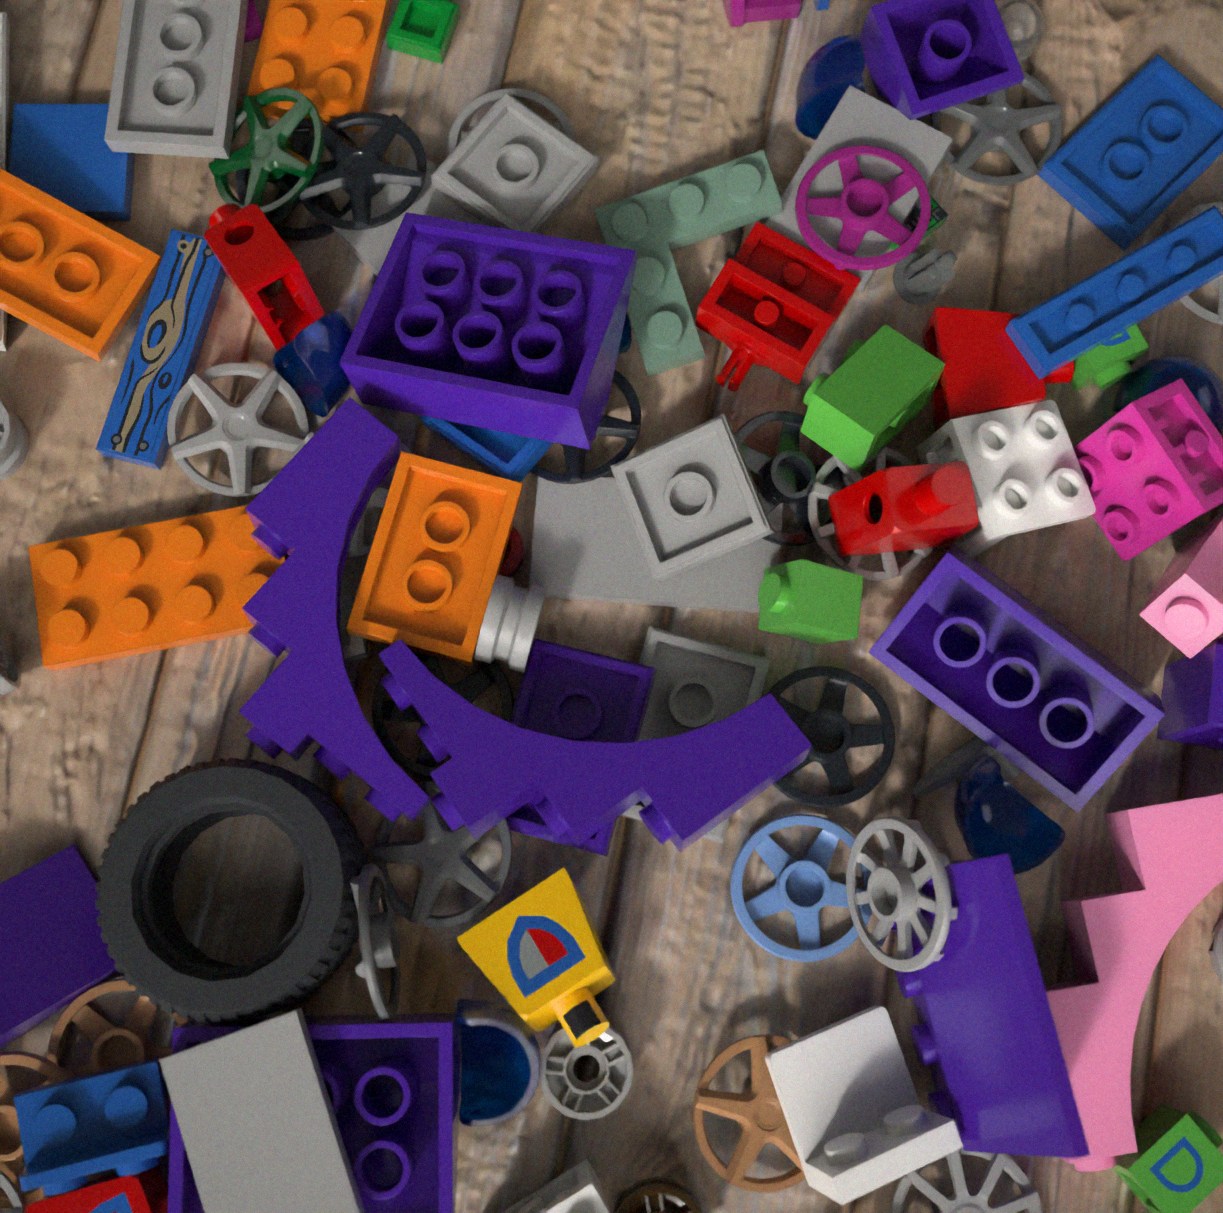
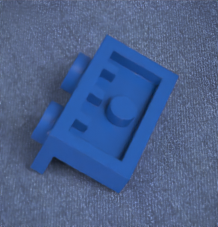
(93, 1126)

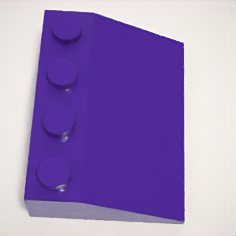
(493, 329)
(991, 1023)
(392, 1099)

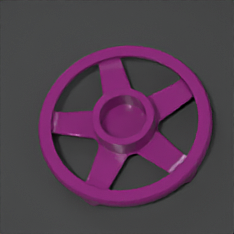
(862, 209)

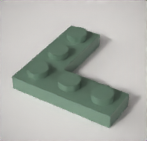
(671, 219)

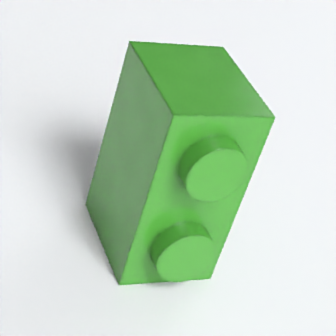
(870, 396)

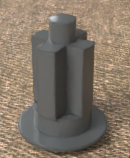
(921, 275)

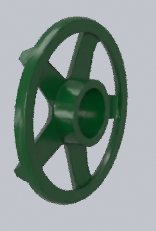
(270, 149)

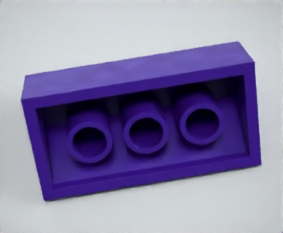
(1017, 678)

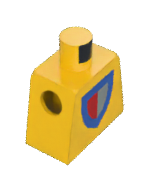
(546, 958)

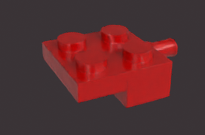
(774, 306)

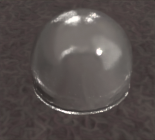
(1023, 24)

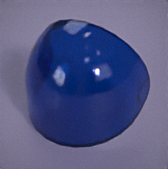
(826, 80)
(313, 365)
(1166, 369)
(1000, 820)
(497, 1062)

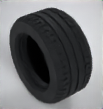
(139, 903)

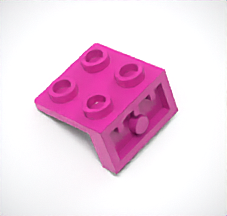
(1152, 468)

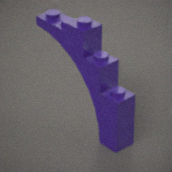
(308, 698)
(681, 779)

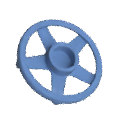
(799, 888)

